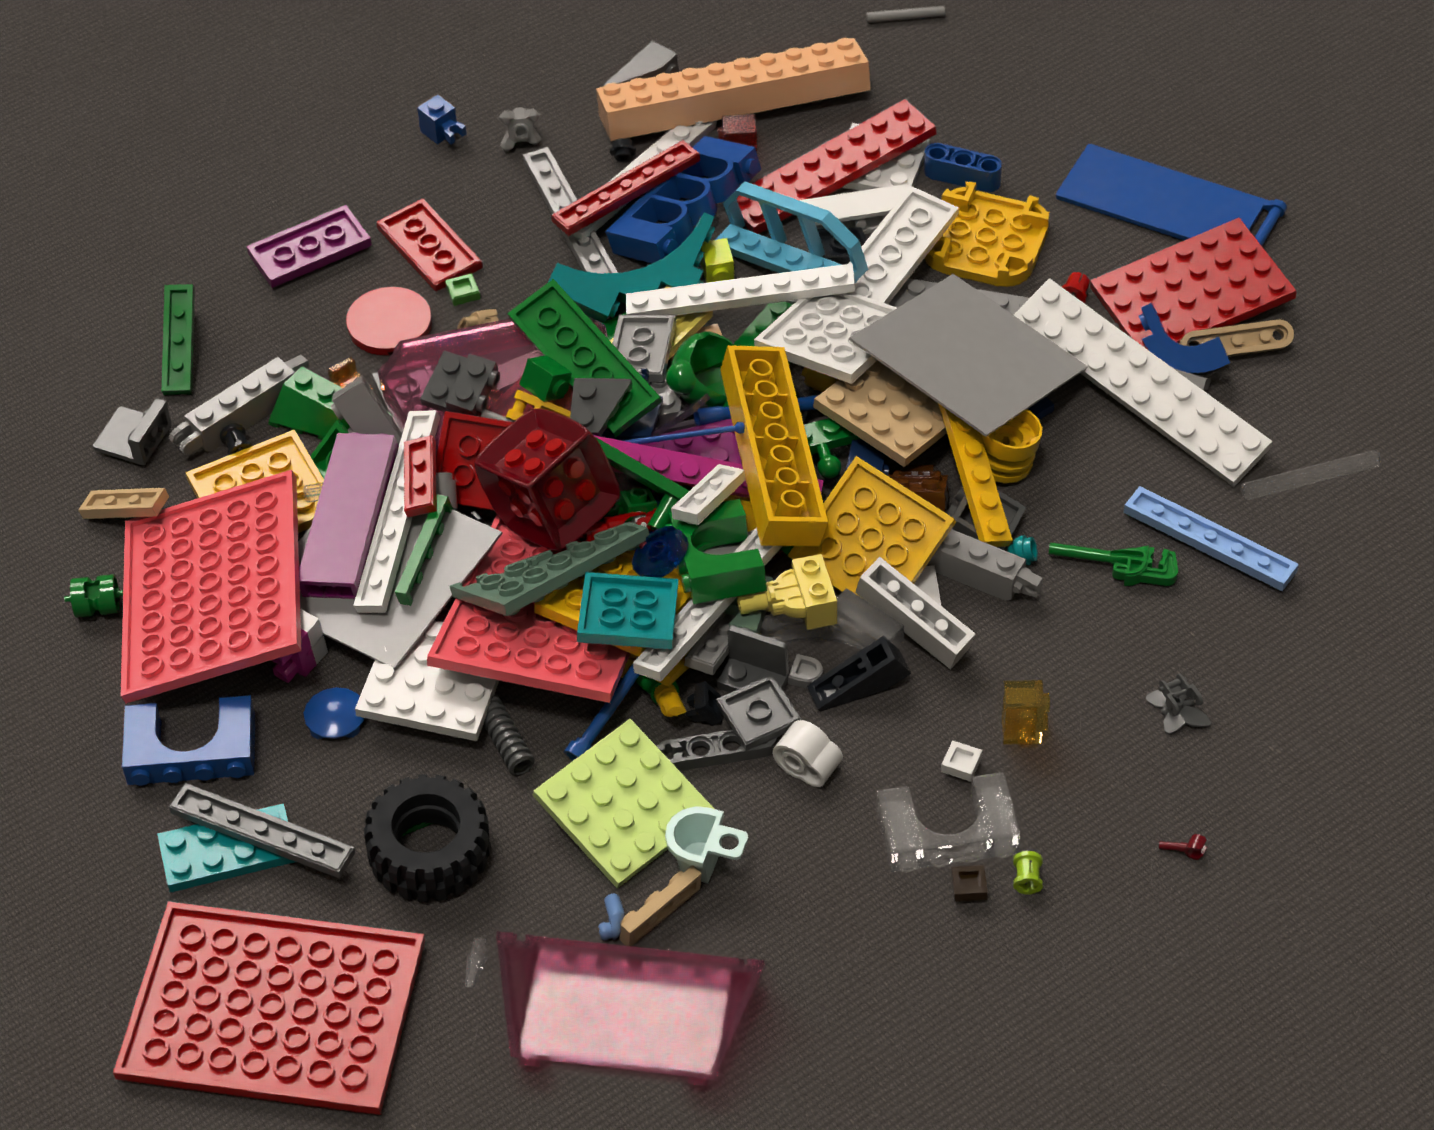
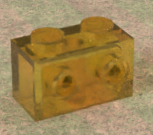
(1024, 712)

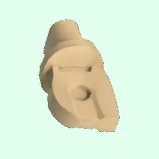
(478, 318)

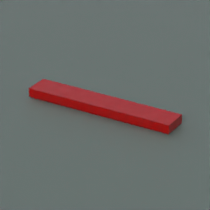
(625, 188)

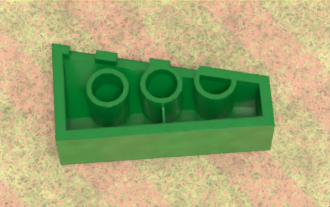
(306, 404)

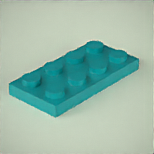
(204, 856)

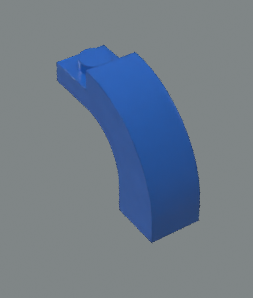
(1189, 359)

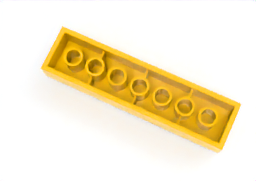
(773, 447)

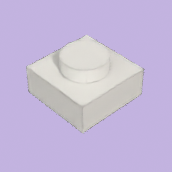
(961, 761)

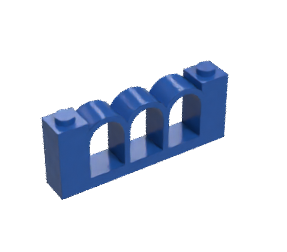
(642, 239)

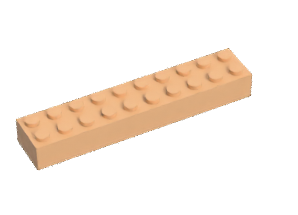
(733, 88)

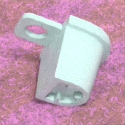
(696, 839)

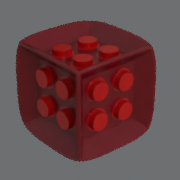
(547, 478)

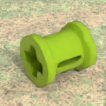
(1027, 872)

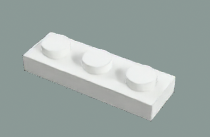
(708, 494)

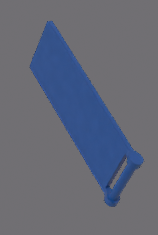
(1160, 196)

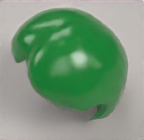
(698, 367)

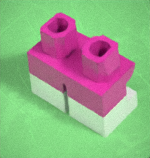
(312, 650)

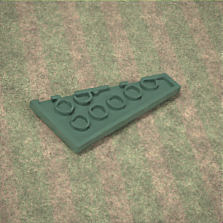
(538, 575)

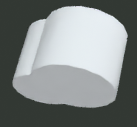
(807, 753)

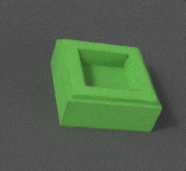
(462, 289)

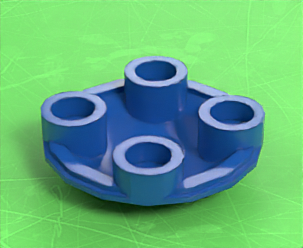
(333, 714)

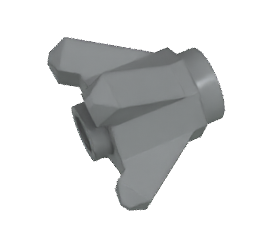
(520, 127)

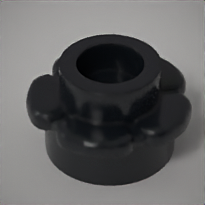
(623, 149)

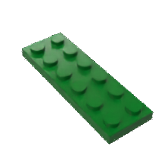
(569, 337)

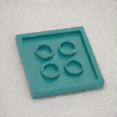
(628, 610)

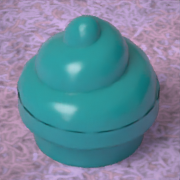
(1024, 548)

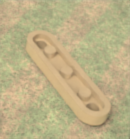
(1245, 337)

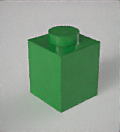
(545, 378)

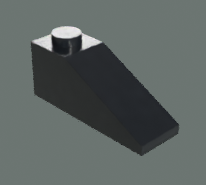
(860, 676)

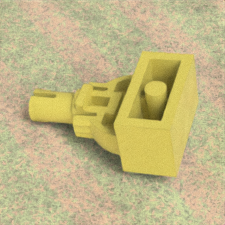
(797, 593)

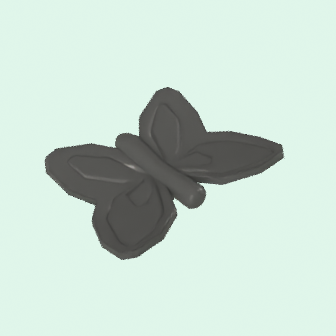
(1187, 715)

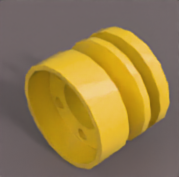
(1013, 447)

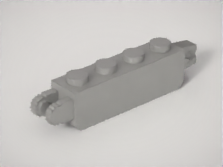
(241, 403)
(984, 567)

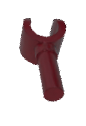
(1193, 849)

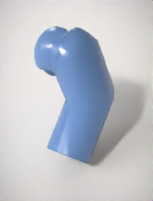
(615, 914)

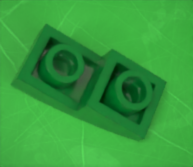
(632, 501)

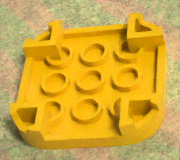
(991, 237)

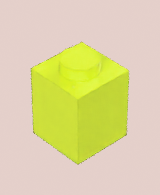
(717, 261)

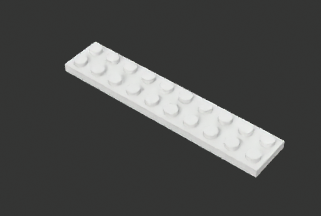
(1146, 384)

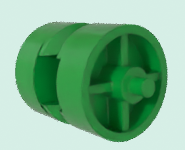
(93, 596)

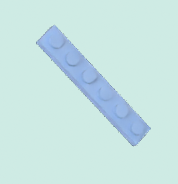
(1211, 538)

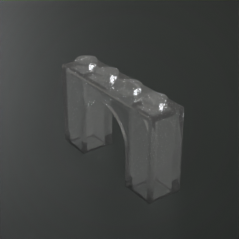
(915, 847)

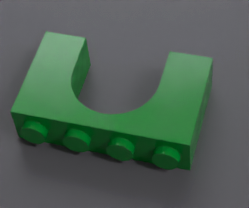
(725, 575)

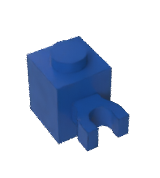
(439, 120)

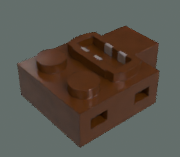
(925, 483)

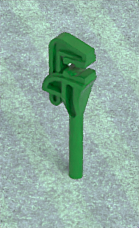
(1130, 564)

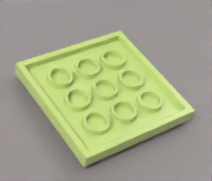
(619, 801)

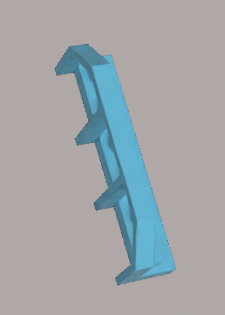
(773, 252)

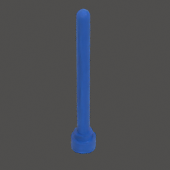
(582, 744)

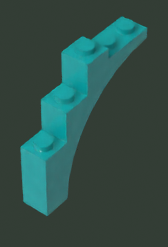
(598, 292)

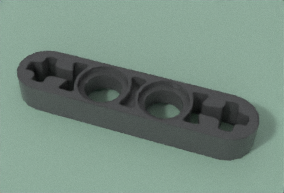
(717, 753)

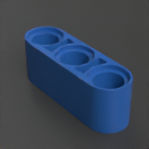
(961, 165)

